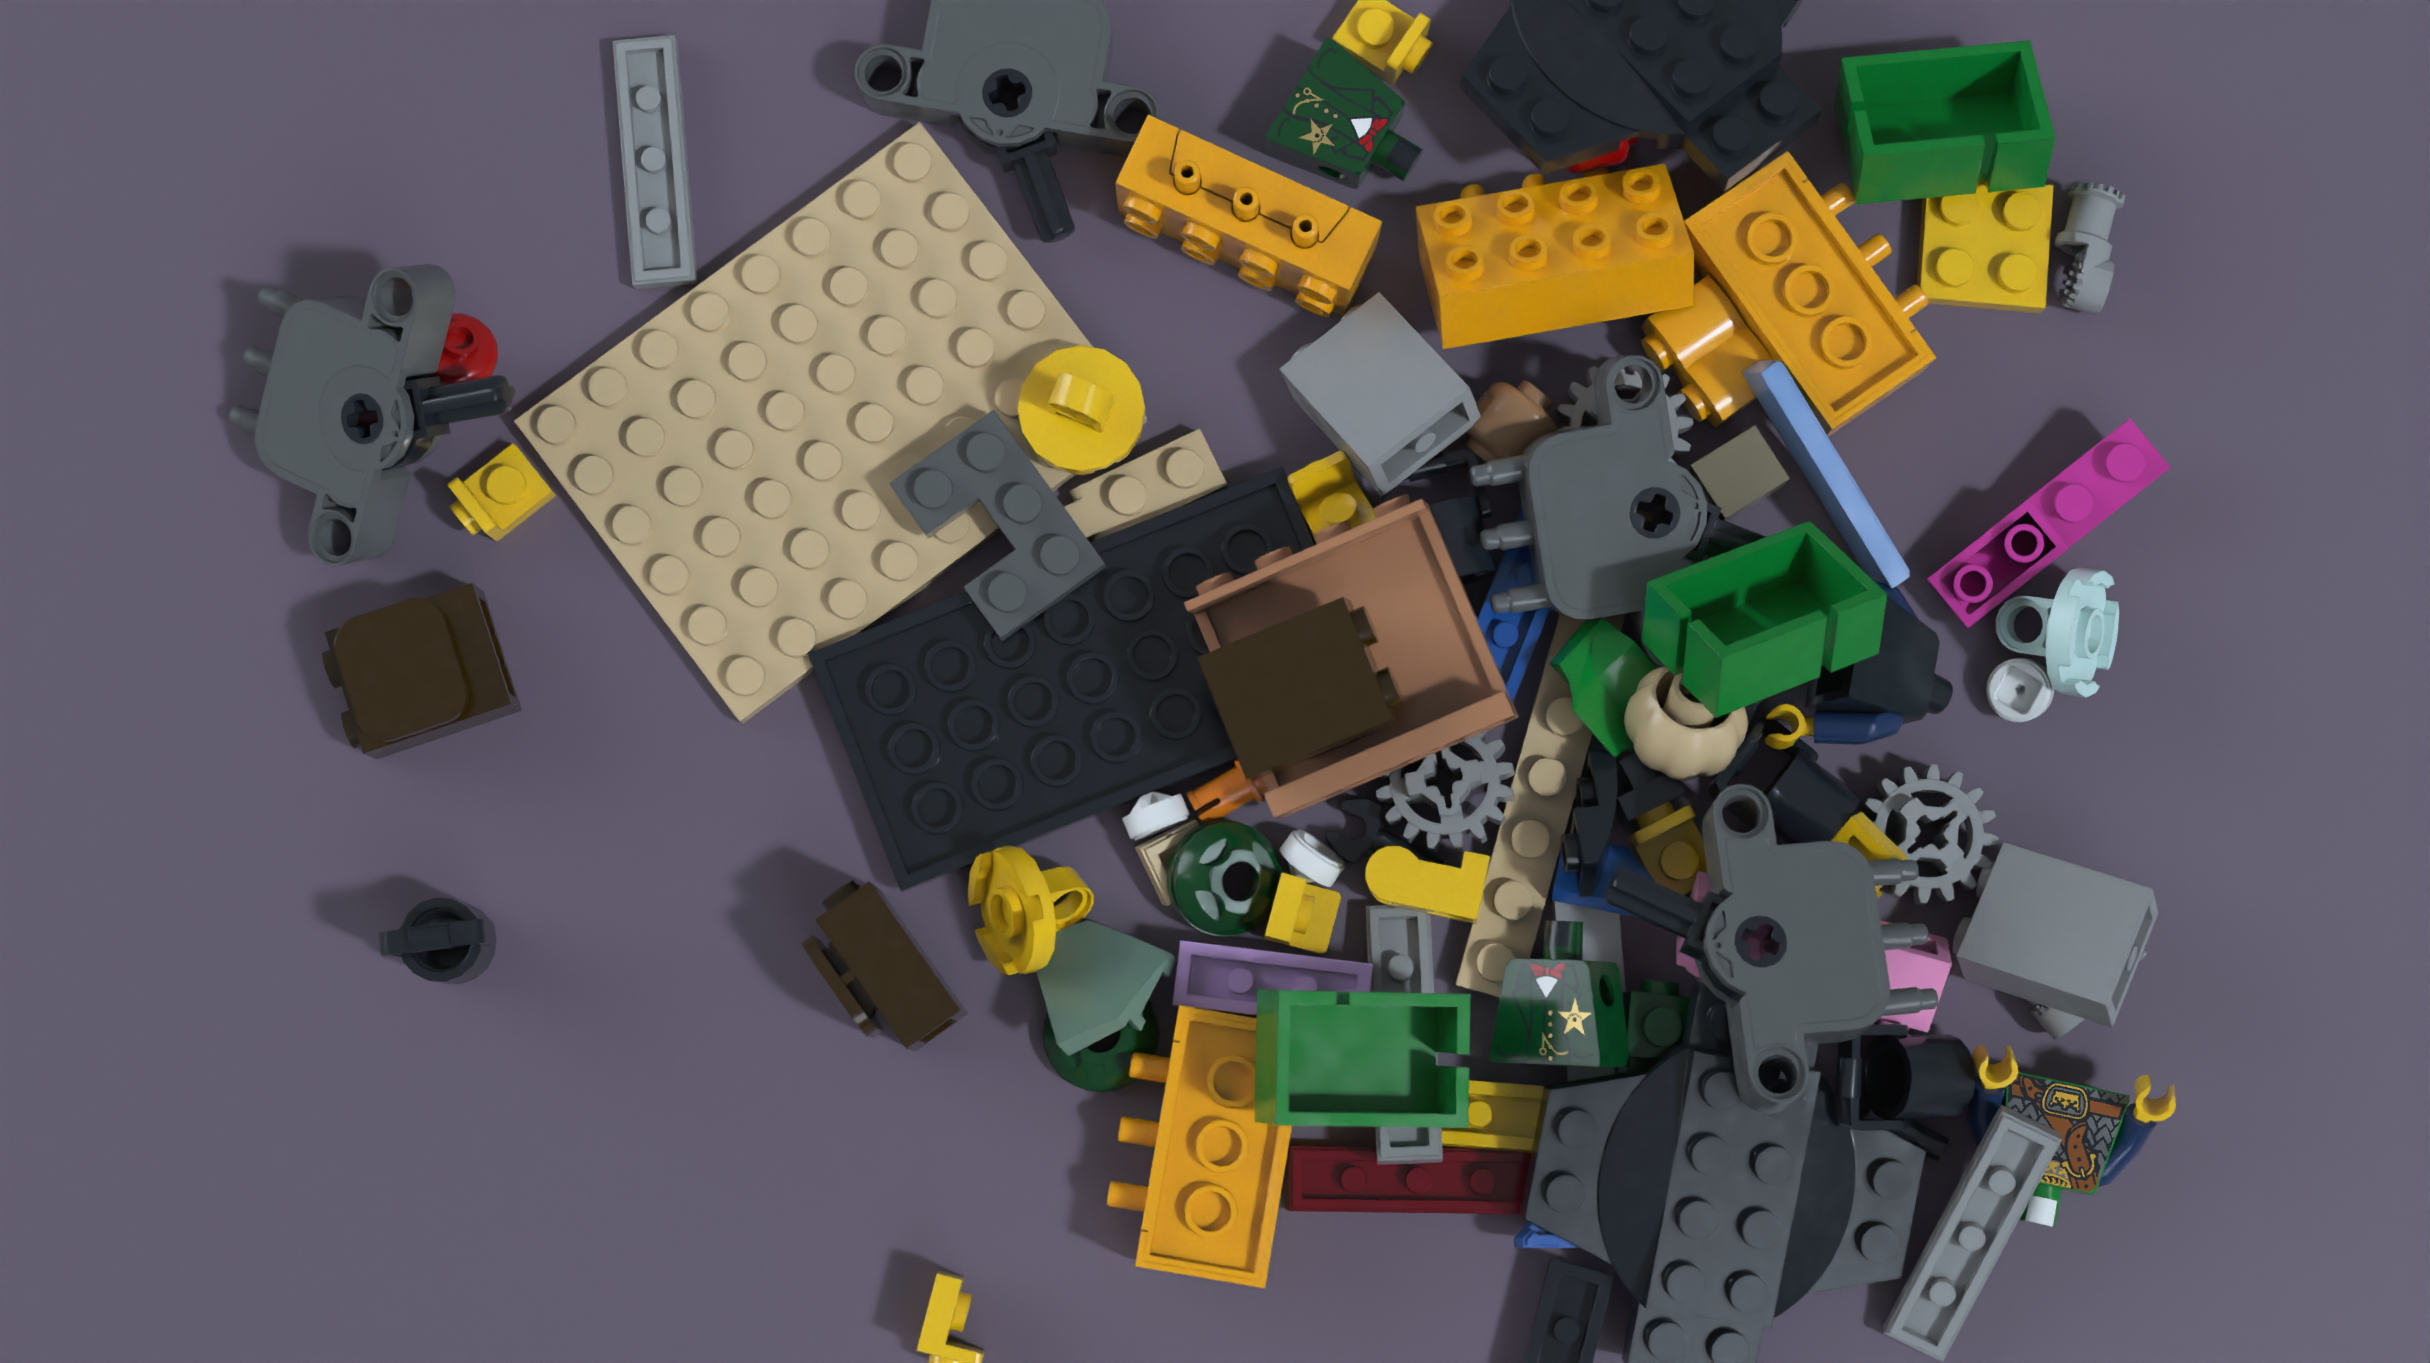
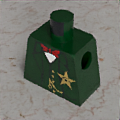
(1341, 122)
(1561, 1007)

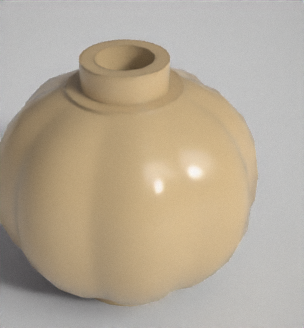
(1683, 735)

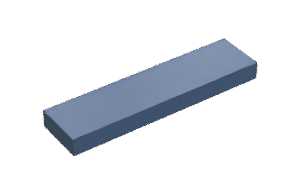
(1826, 472)

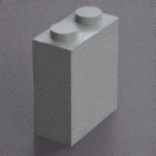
(1380, 393)
(2056, 933)

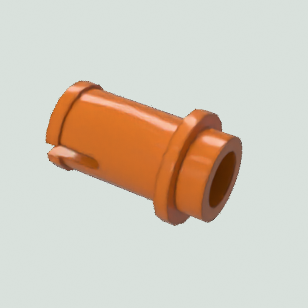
(1232, 791)

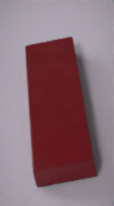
(1353, 1182)

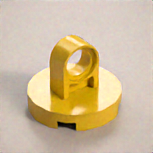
(1081, 409)
(1020, 907)

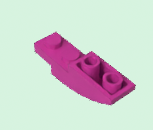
(2048, 523)

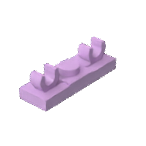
(1229, 976)

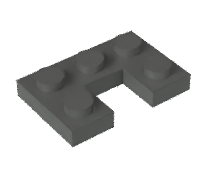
(1049, 547)

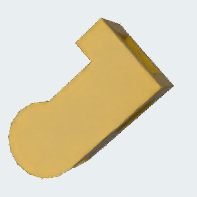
(1428, 887)

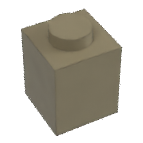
(1739, 474)

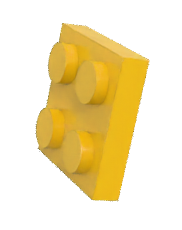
(1986, 249)

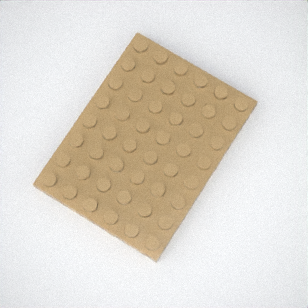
(761, 416)

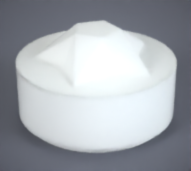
(2019, 689)
(1155, 814)
(1311, 858)

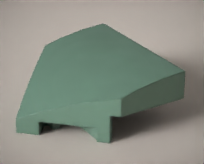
(1099, 983)

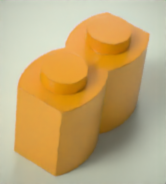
(1706, 351)

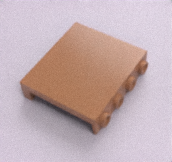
(1423, 631)

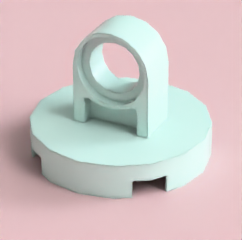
(2076, 630)

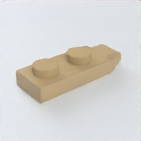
(1146, 487)

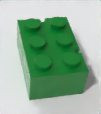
(1943, 122)
(1763, 618)
(1361, 1058)

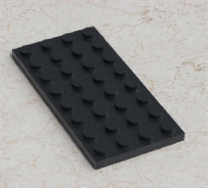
(1068, 716)

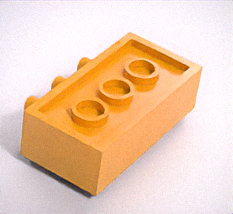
(1245, 218)
(1554, 255)
(1811, 290)
(1212, 1165)

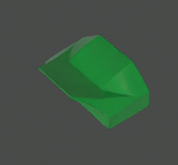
(1602, 675)

